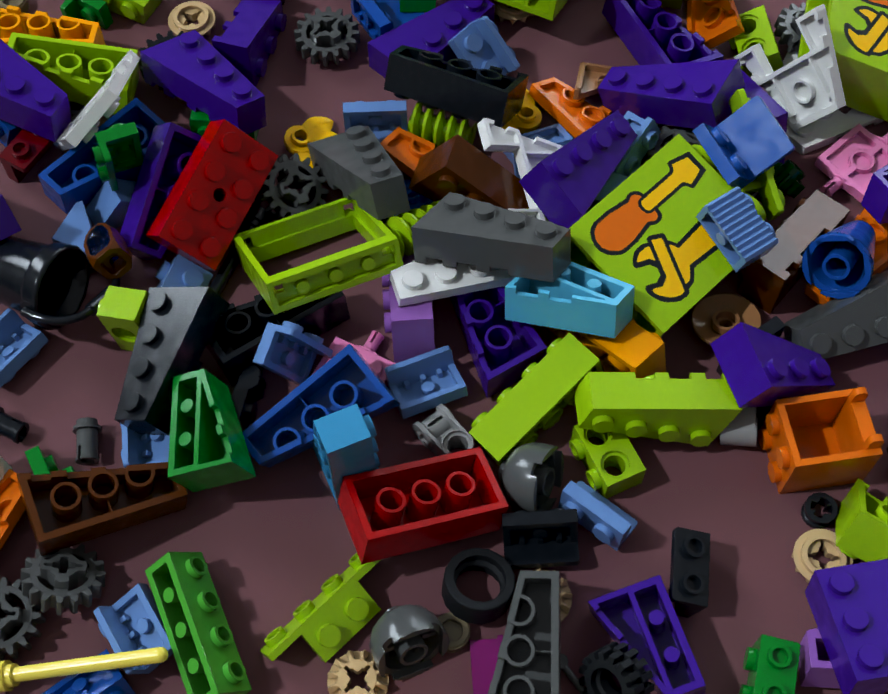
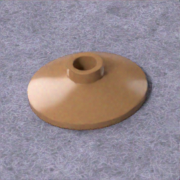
(720, 313)

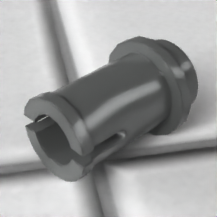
(87, 440)

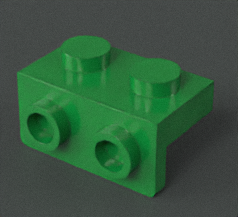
(117, 151)
(771, 666)

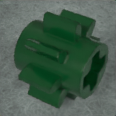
(788, 178)

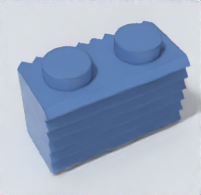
(737, 228)

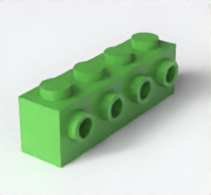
(196, 625)

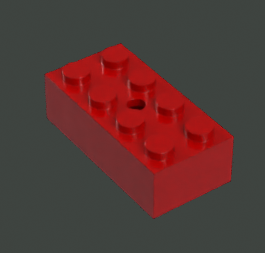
(191, 218)
(421, 504)

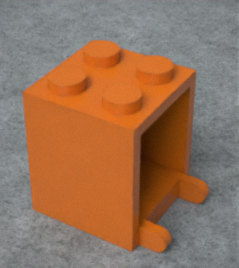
(820, 440)

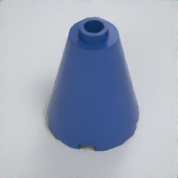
(841, 260)

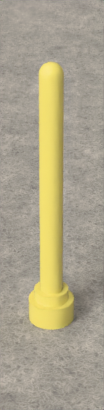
(12, 674)

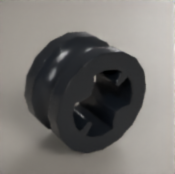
(829, 504)

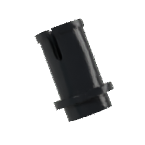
(12, 427)

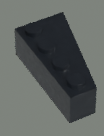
(454, 85)
(167, 344)

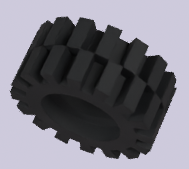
(622, 664)

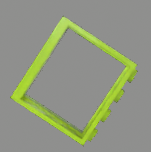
(323, 275)

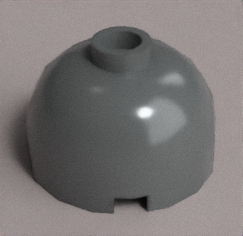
(531, 475)
(407, 641)

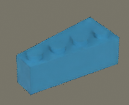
(345, 445)

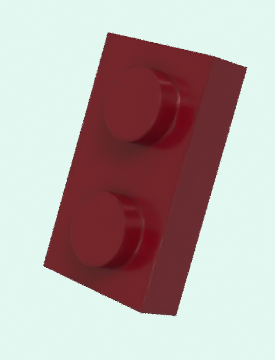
(23, 154)

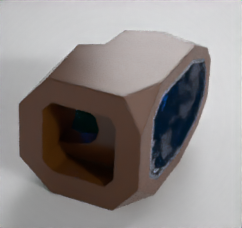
(107, 251)

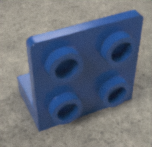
(380, 15)
(745, 143)

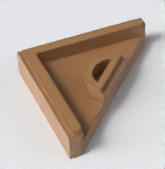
(589, 79)

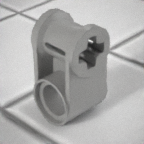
(742, 429)
(442, 432)

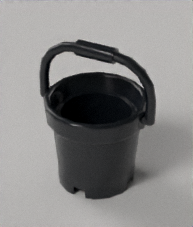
(46, 282)

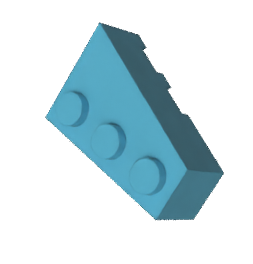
(575, 302)

